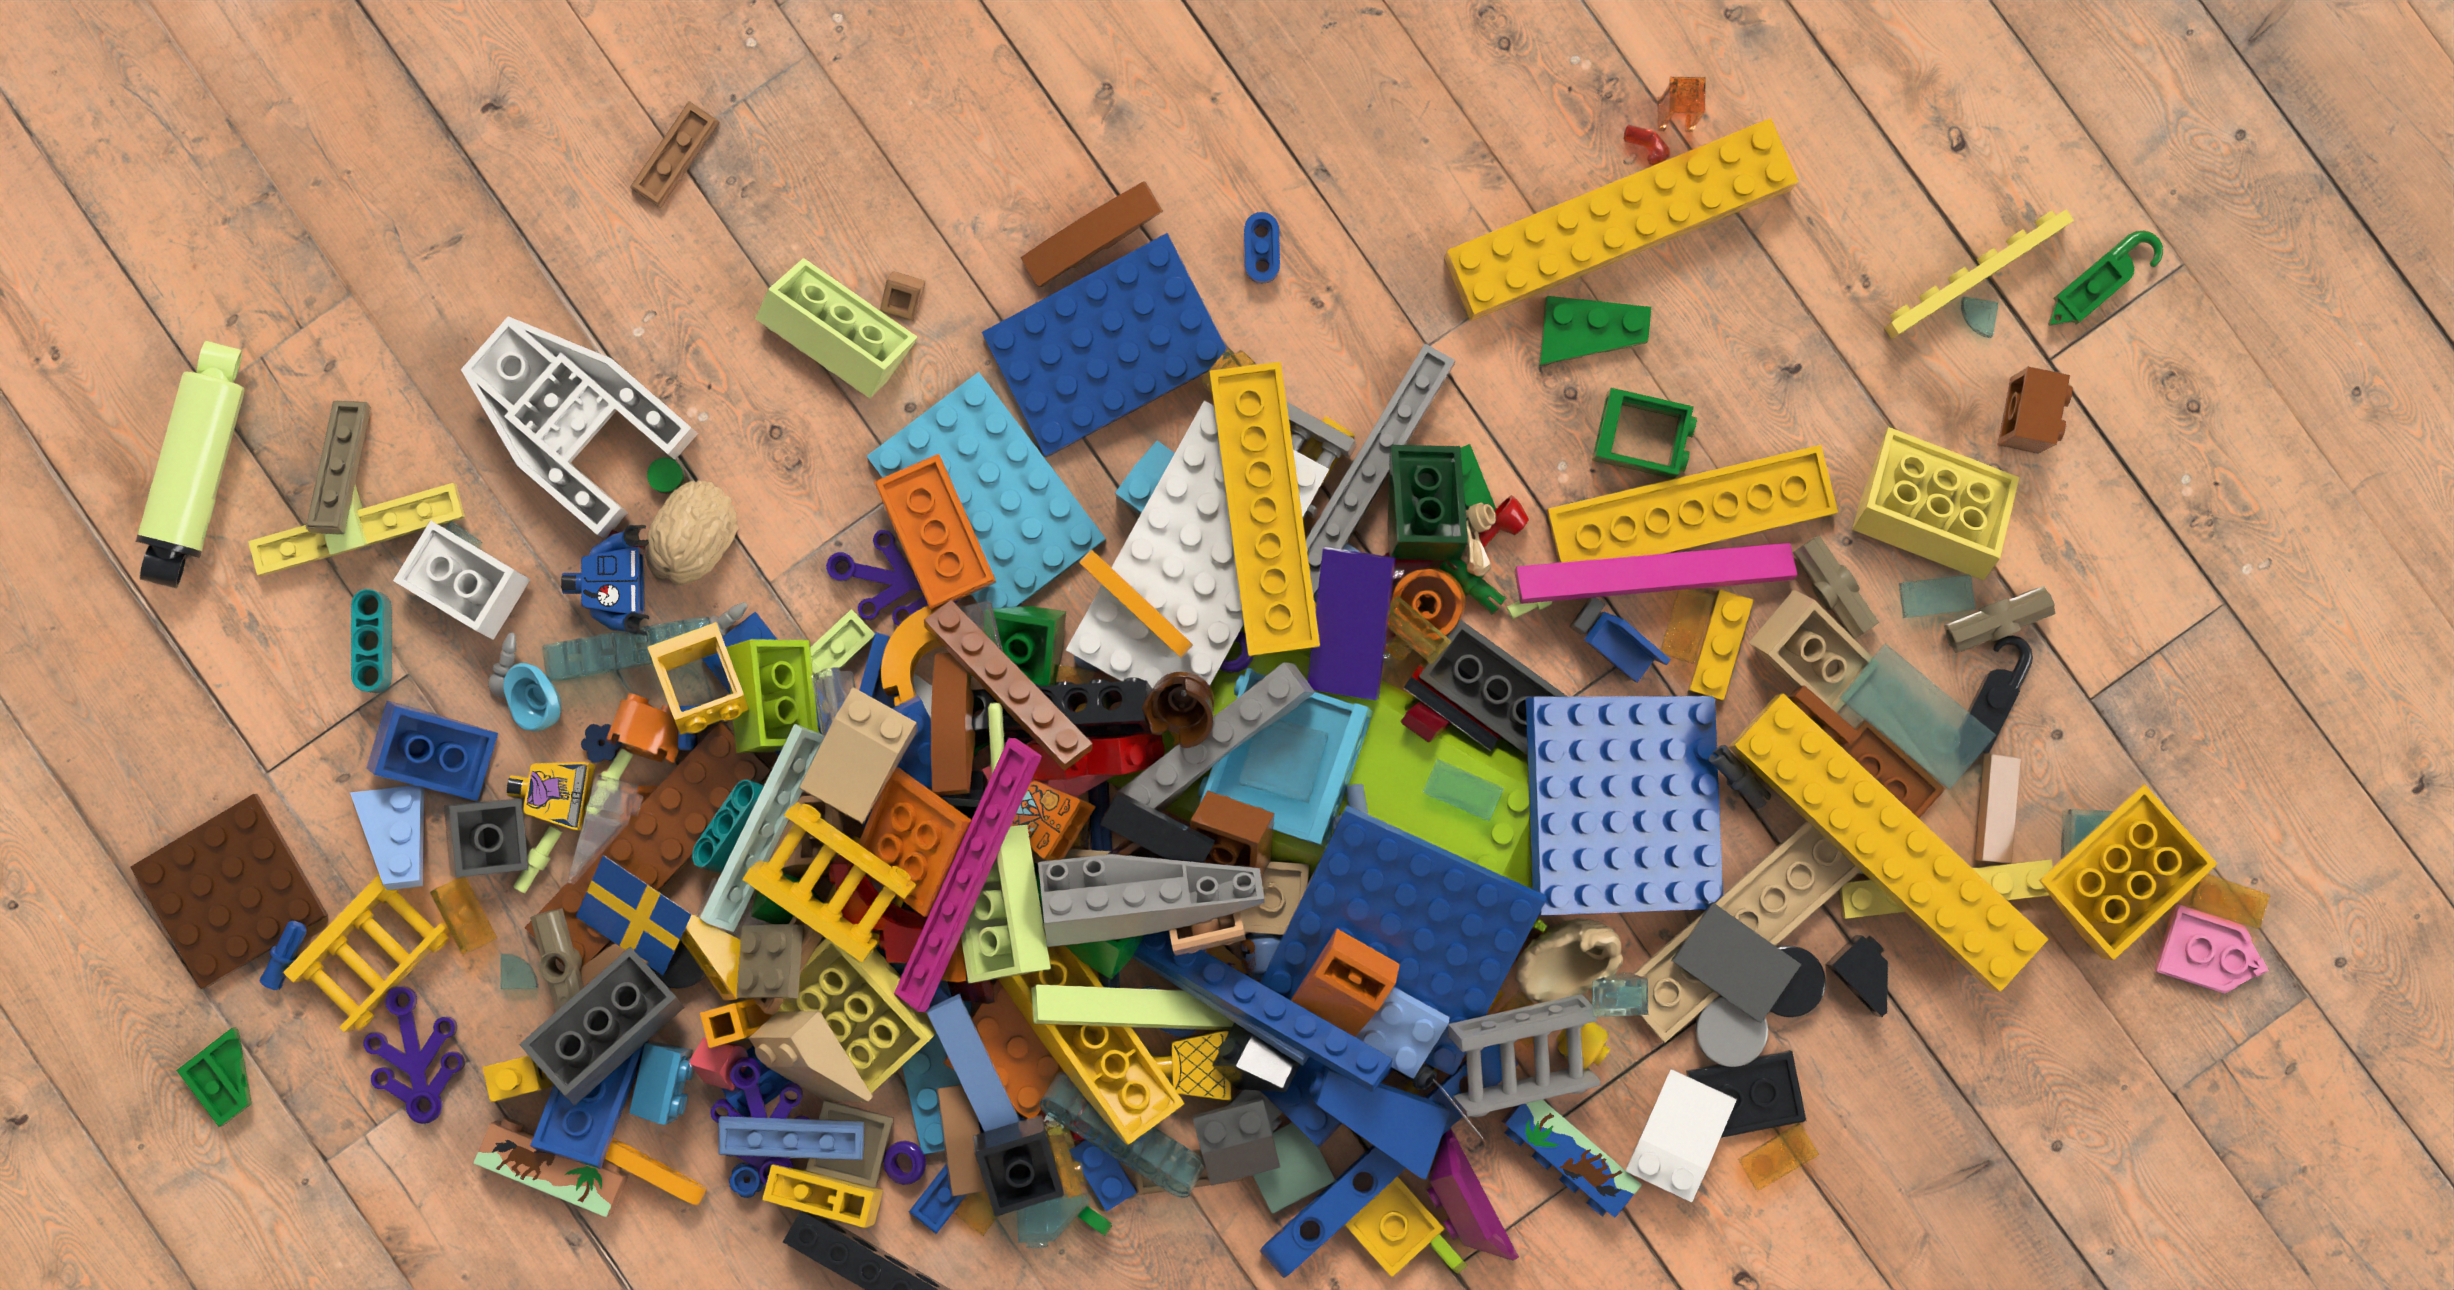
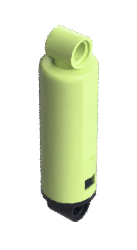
(190, 464)

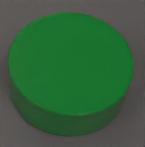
(665, 475)
(1095, 1220)

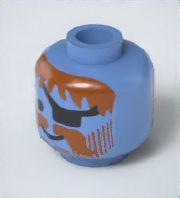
(1257, 952)

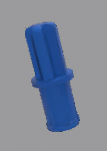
(283, 955)

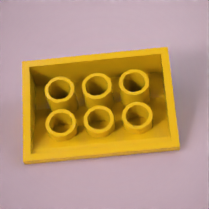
(2126, 873)

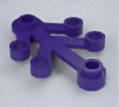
(901, 579)
(414, 1059)
(757, 1110)

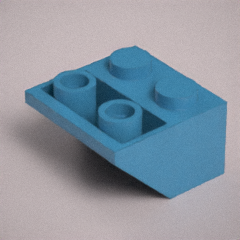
(661, 1083)

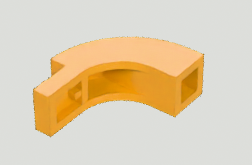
(903, 654)
(732, 1022)

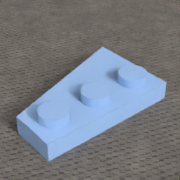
(394, 832)

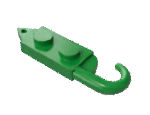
(2102, 279)

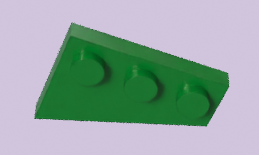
(1590, 327)

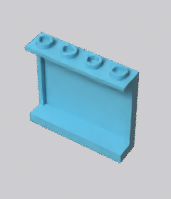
(1312, 820)

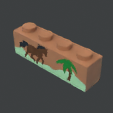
(509, 1153)

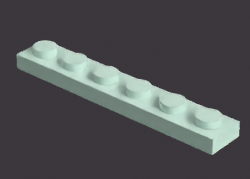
(762, 828)

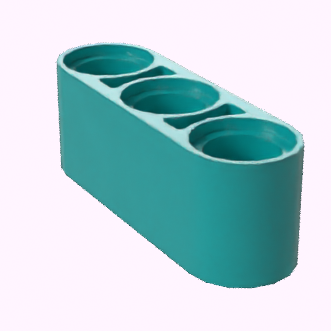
(361, 627)
(723, 831)

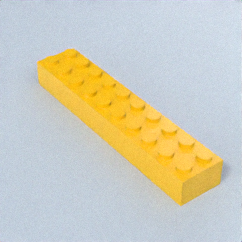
(1620, 219)
(1888, 843)

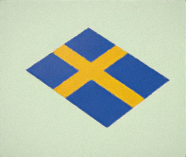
(633, 914)

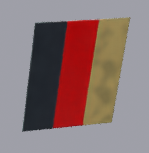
(1449, 709)

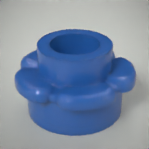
(737, 1180)

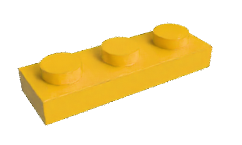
(1720, 645)

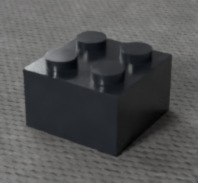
(1018, 1165)

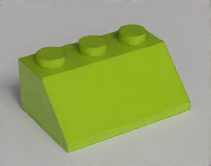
(777, 692)

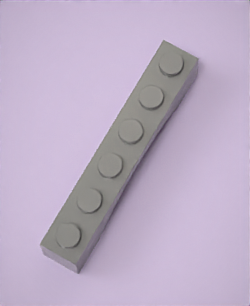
(1235, 724)

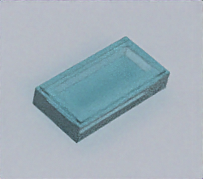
(1937, 596)
(1463, 790)

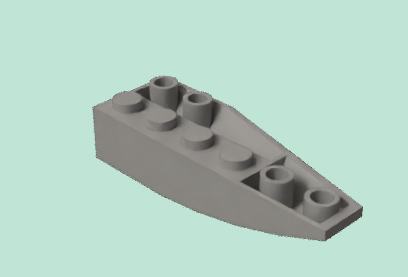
(1138, 896)

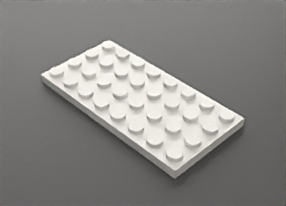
(1180, 565)

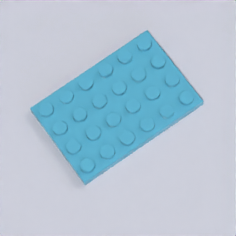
(1008, 490)

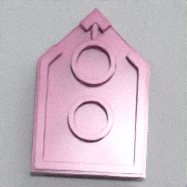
(2208, 951)

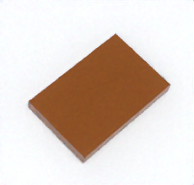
(1894, 769)

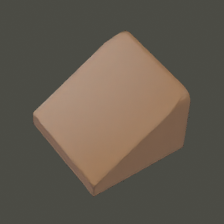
(902, 295)

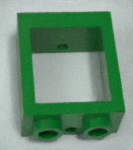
(1685, 428)

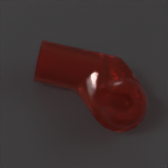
(1650, 140)

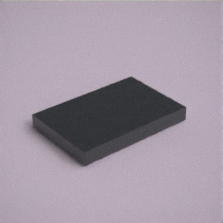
(1764, 1091)

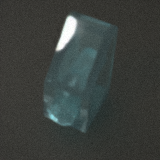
(1048, 1219)

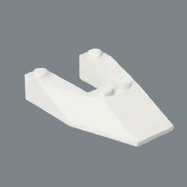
(553, 400)

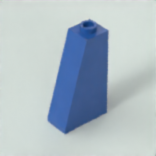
(1389, 1118)

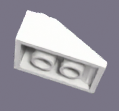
(461, 580)
(1681, 1135)

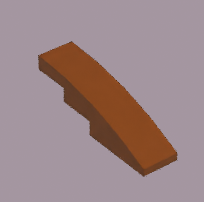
(1091, 234)
(951, 727)

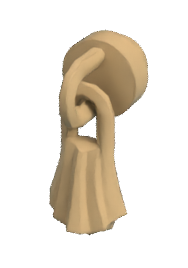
(1481, 519)

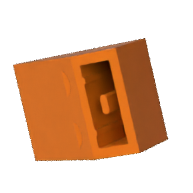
(1347, 983)

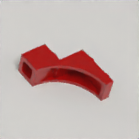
(1108, 757)
(897, 926)

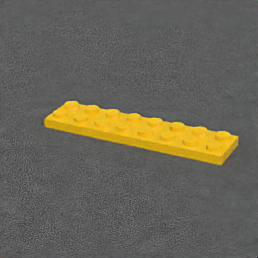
(1264, 508)
(1696, 508)

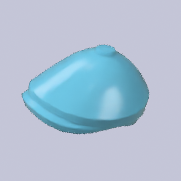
(531, 697)

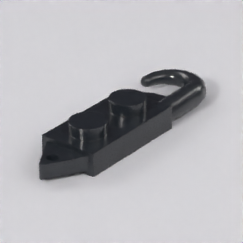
(2001, 689)

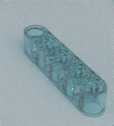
(610, 650)
(1151, 1154)

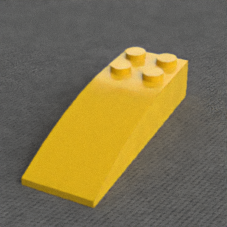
(1102, 1061)

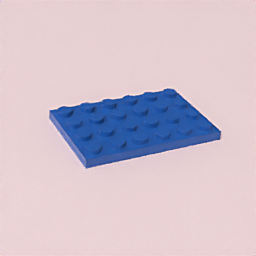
(1106, 345)

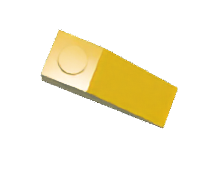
(715, 954)
(823, 1195)

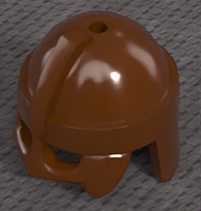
(1180, 711)

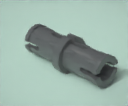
(1739, 777)

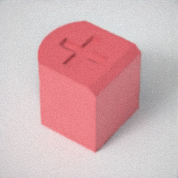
(716, 1063)

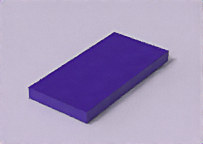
(1351, 623)

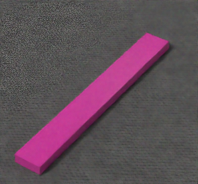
(1655, 573)
(967, 874)

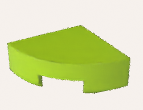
(1448, 1254)

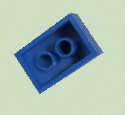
(431, 751)

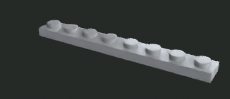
(1372, 462)

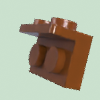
(1823, 715)

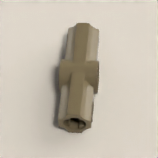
(1835, 587)
(1999, 619)
(553, 942)

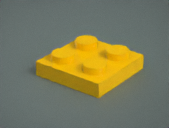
(1394, 1226)

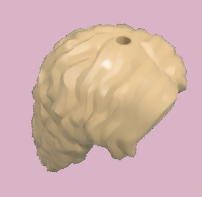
(691, 532)
(1568, 959)

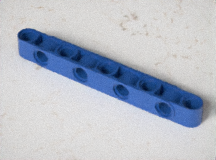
(1342, 1200)

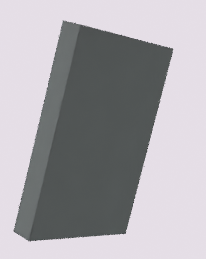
(1736, 962)

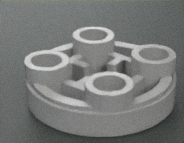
(1729, 1034)

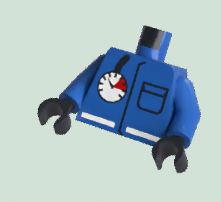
(613, 581)

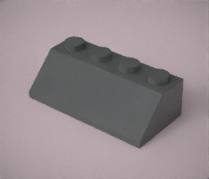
(1487, 683)
(602, 1026)

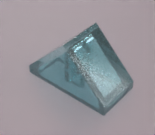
(2077, 825)
(1620, 995)

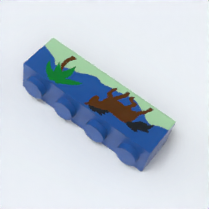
(1573, 1155)

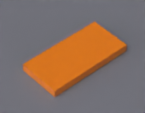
(935, 532)

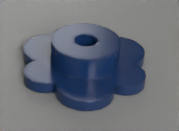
(595, 752)

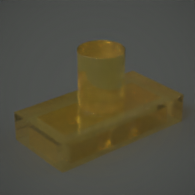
(1413, 633)

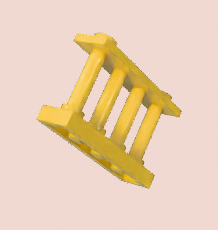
(798, 898)
(334, 941)

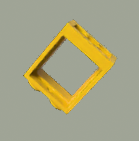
(687, 649)

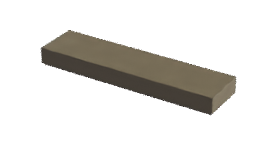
(338, 467)

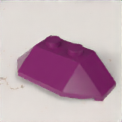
(1465, 1201)

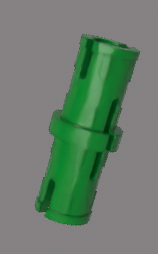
(1474, 585)

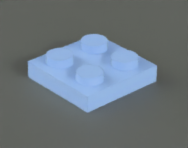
(1404, 1031)

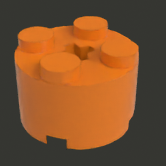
(1442, 586)
(645, 729)

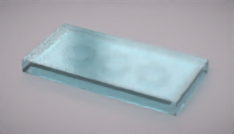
(1917, 716)

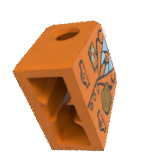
(1051, 819)

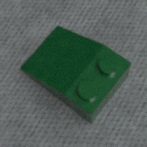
(1426, 503)

